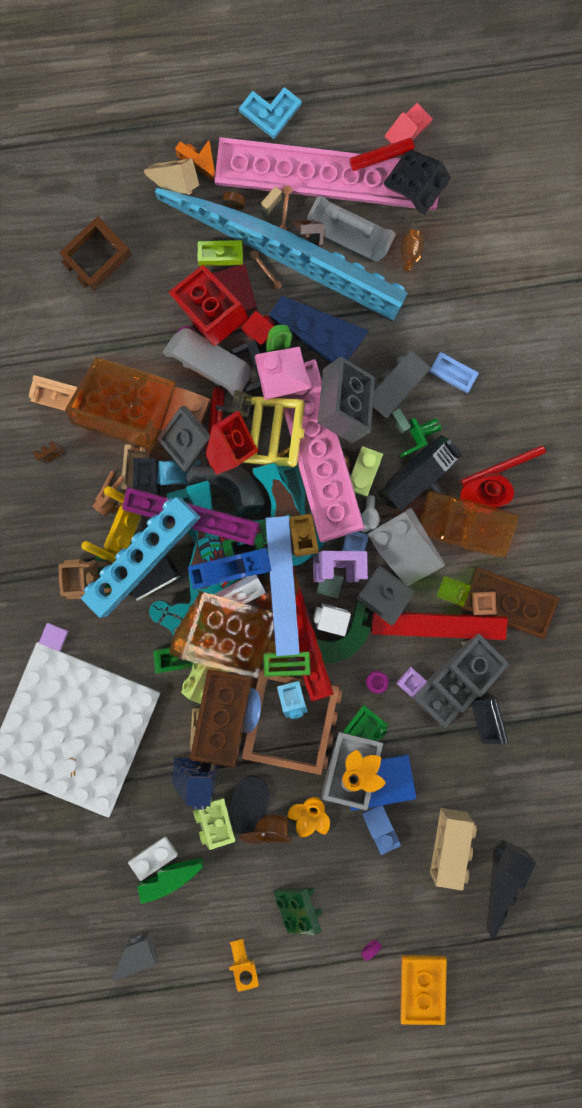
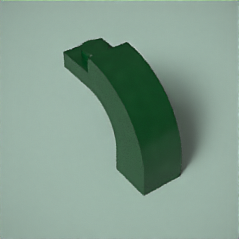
(347, 645)

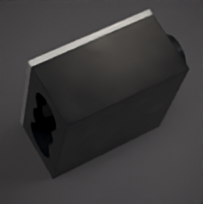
(159, 577)

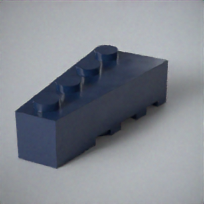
(194, 782)

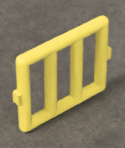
(297, 431)

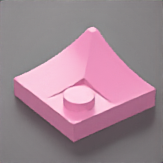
(282, 373)

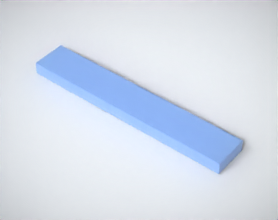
(282, 585)

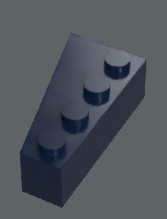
(317, 330)

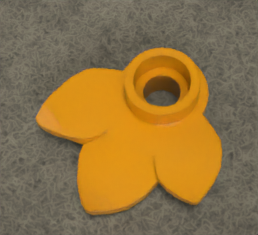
(365, 770)
(309, 820)

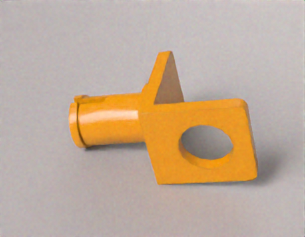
(242, 964)

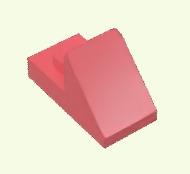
(409, 124)

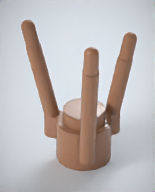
(104, 503)

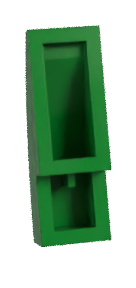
(168, 880)

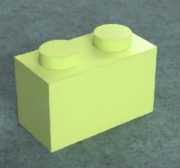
(365, 470)

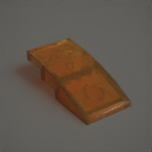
(468, 524)

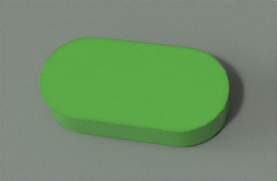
(278, 338)

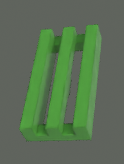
(306, 663)

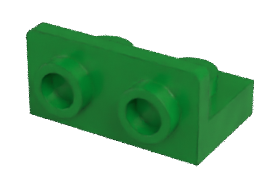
(367, 725)

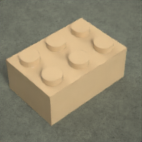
(452, 849)

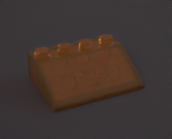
(121, 403)
(224, 635)

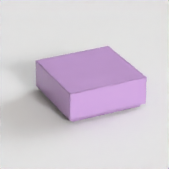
(53, 637)
(411, 681)

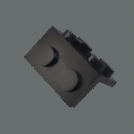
(418, 179)

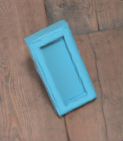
(171, 473)

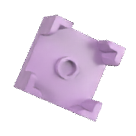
(326, 561)

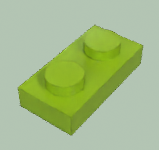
(220, 253)

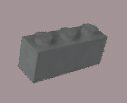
(398, 383)

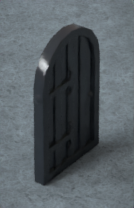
(248, 804)

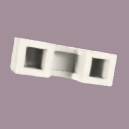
(331, 619)

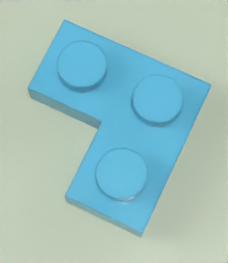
(272, 116)

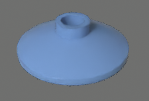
(252, 712)

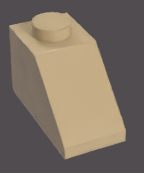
(174, 175)

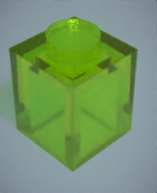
(453, 591)

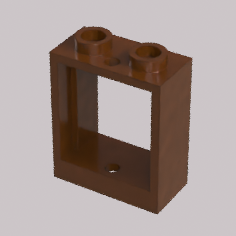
(109, 267)

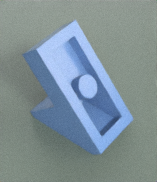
(381, 829)

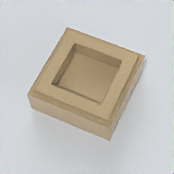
(271, 200)

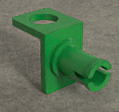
(419, 433)

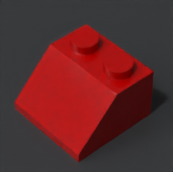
(229, 444)

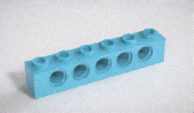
(95, 595)

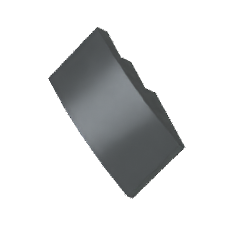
(460, 680)

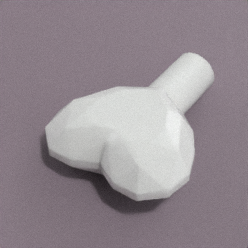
(370, 515)

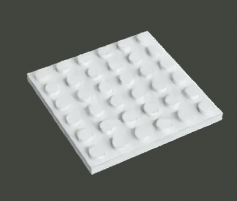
(75, 712)

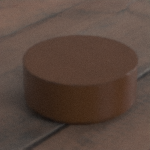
(233, 200)

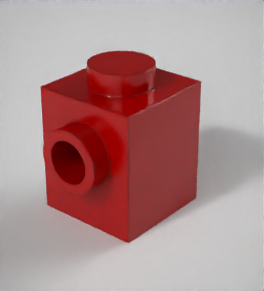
(257, 328)

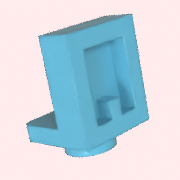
(292, 700)

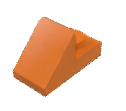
(203, 161)

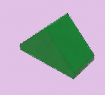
(167, 662)

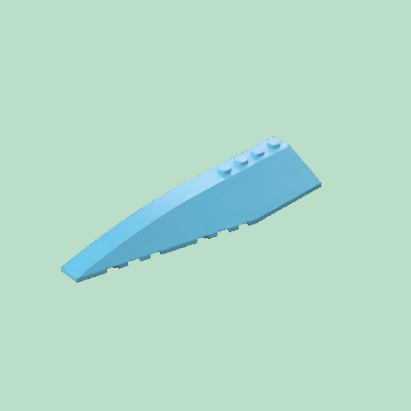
(296, 253)

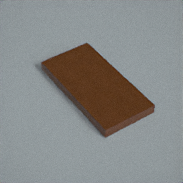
(523, 605)
(221, 718)

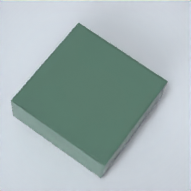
(400, 420)
(330, 587)

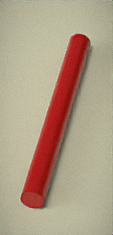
(506, 464)

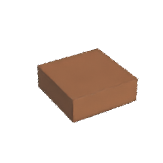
(484, 603)

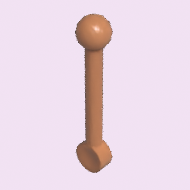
(287, 190)
(255, 256)

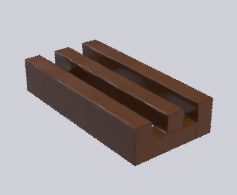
(55, 451)

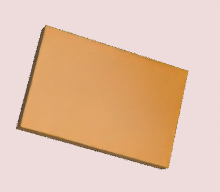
(423, 990)

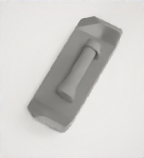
(351, 230)
(208, 361)

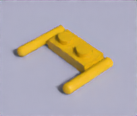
(120, 532)

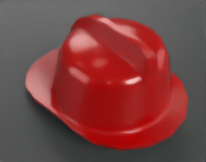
(490, 490)

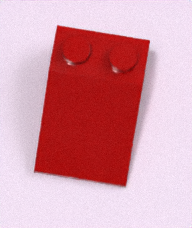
(209, 305)

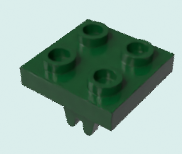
(297, 910)

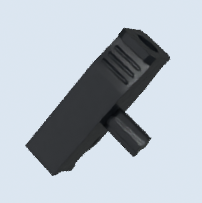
(420, 473)

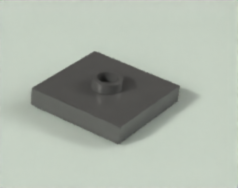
(184, 438)
(385, 595)

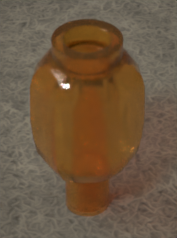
(411, 248)

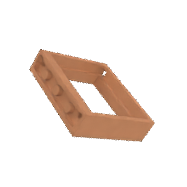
(326, 738)

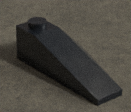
(510, 872)

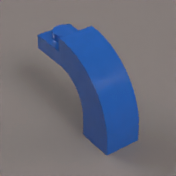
(229, 568)

